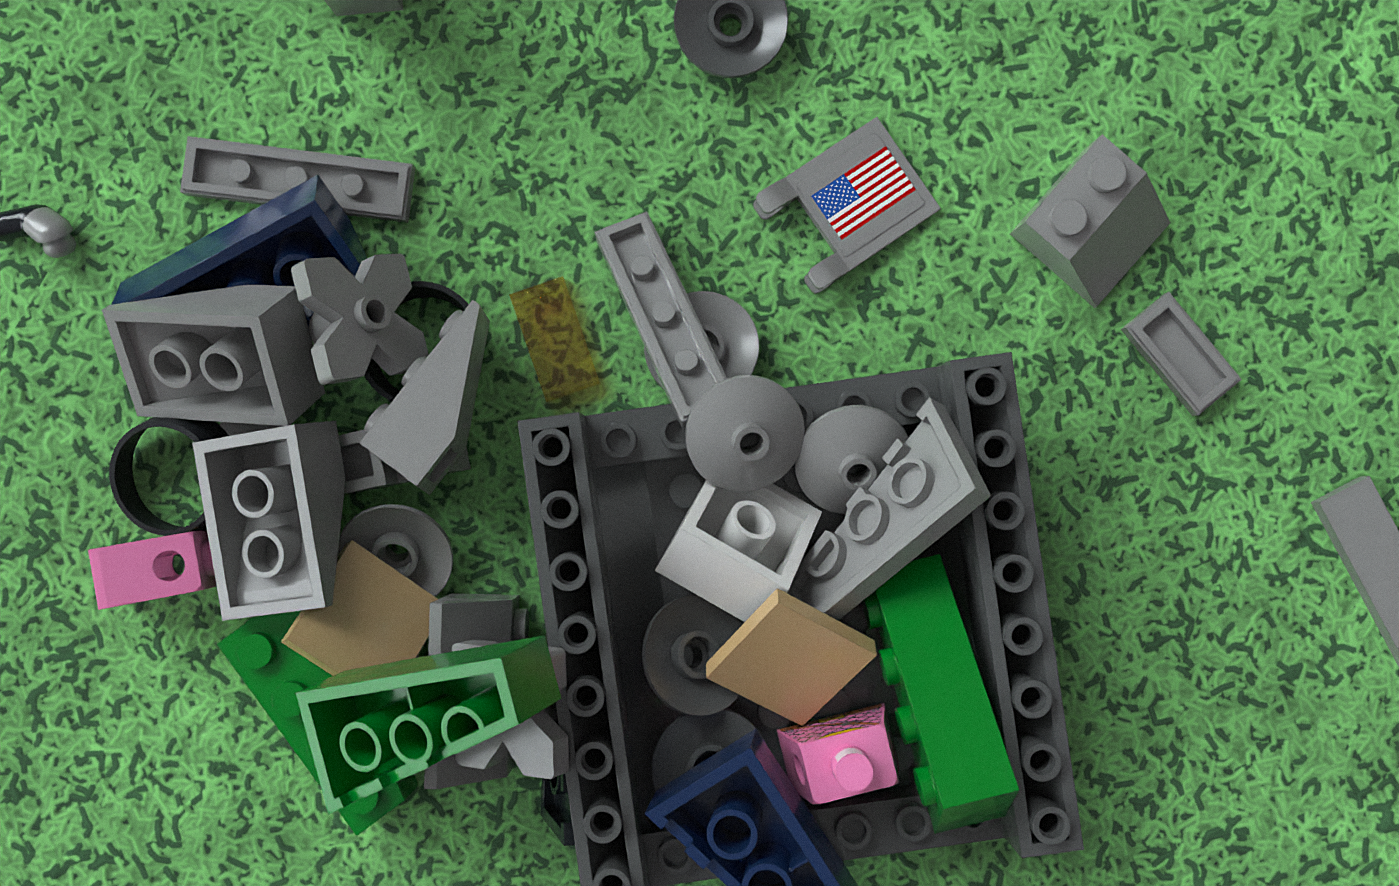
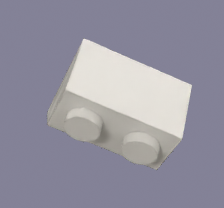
(739, 546)

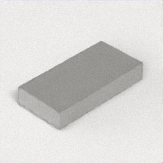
(1181, 354)

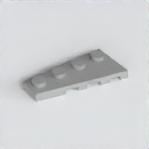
(908, 507)

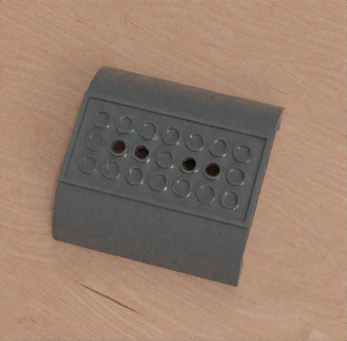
(603, 514)

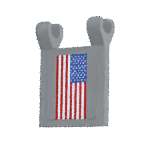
(858, 198)

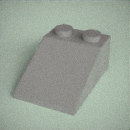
(217, 355)
(273, 517)

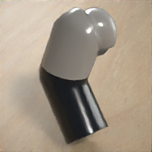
(41, 225)

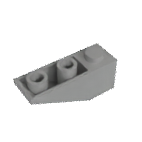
(433, 412)

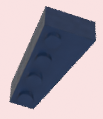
(747, 821)

